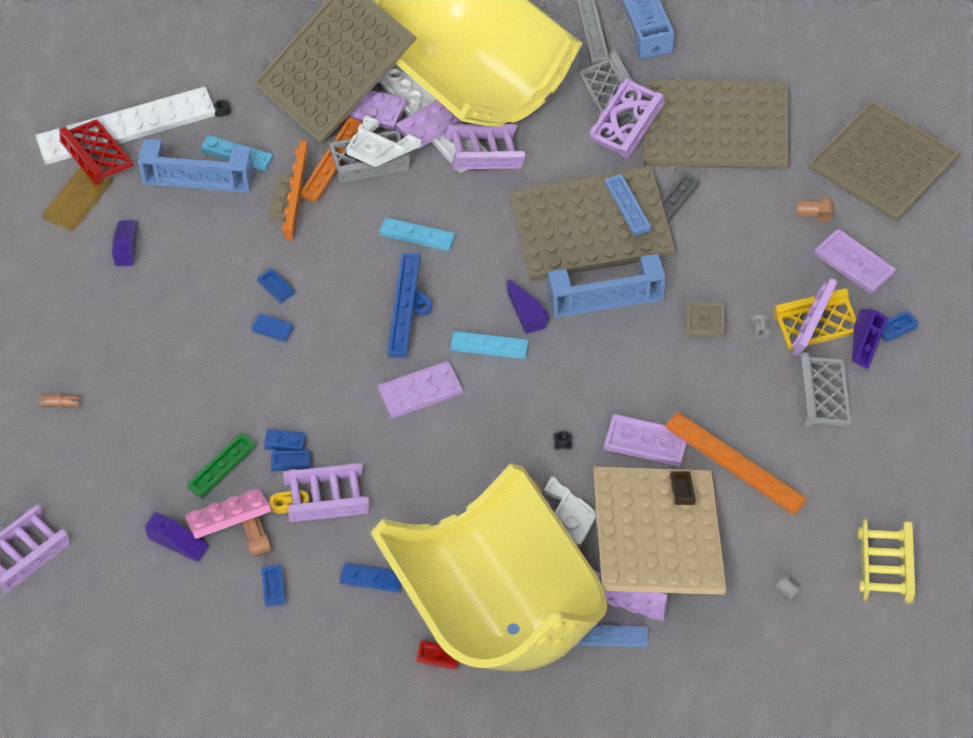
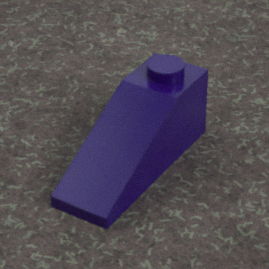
(124, 243)
(528, 309)
(866, 335)
(174, 537)

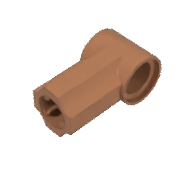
(821, 209)
(256, 539)

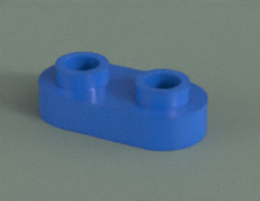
(422, 300)

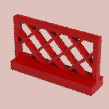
(83, 156)

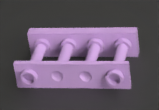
(484, 160)
(325, 509)
(40, 553)

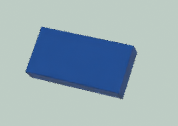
(275, 285)
(272, 327)
(290, 460)

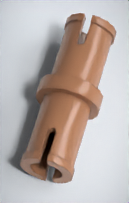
(60, 400)

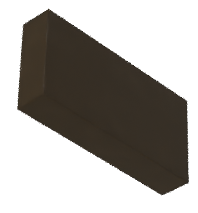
(682, 488)

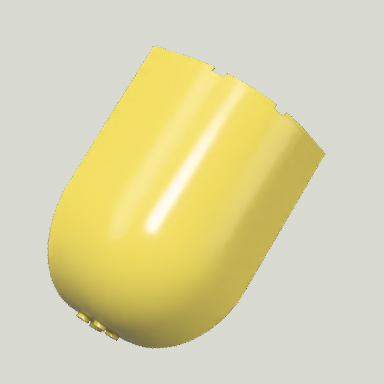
(484, 56)
(498, 568)

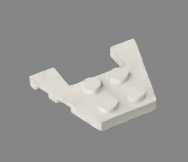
(375, 148)
(572, 512)

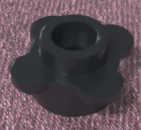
(222, 108)
(562, 435)

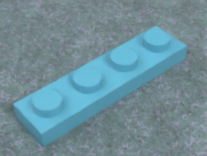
(222, 149)
(417, 234)
(489, 345)

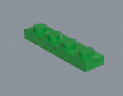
(221, 465)

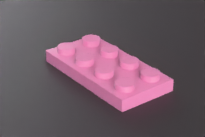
(227, 513)

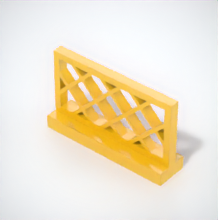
(801, 307)

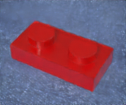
(435, 655)

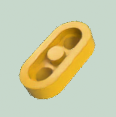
(286, 499)

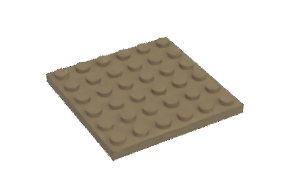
(884, 160)

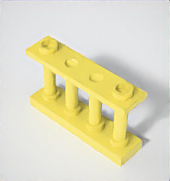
(905, 552)

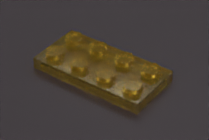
(75, 200)

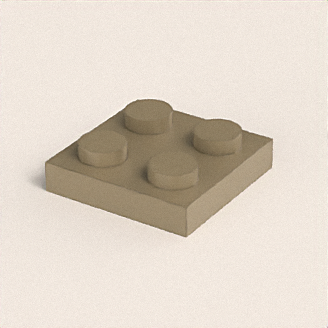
(705, 319)

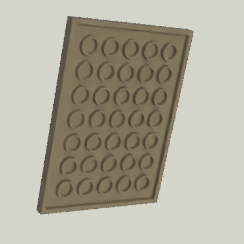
(334, 63)
(719, 124)
(581, 228)

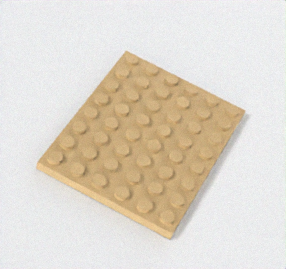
(650, 540)

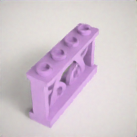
(638, 130)

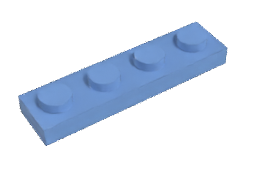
(627, 205)

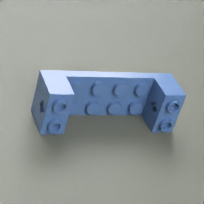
(651, 27)
(200, 174)
(607, 294)

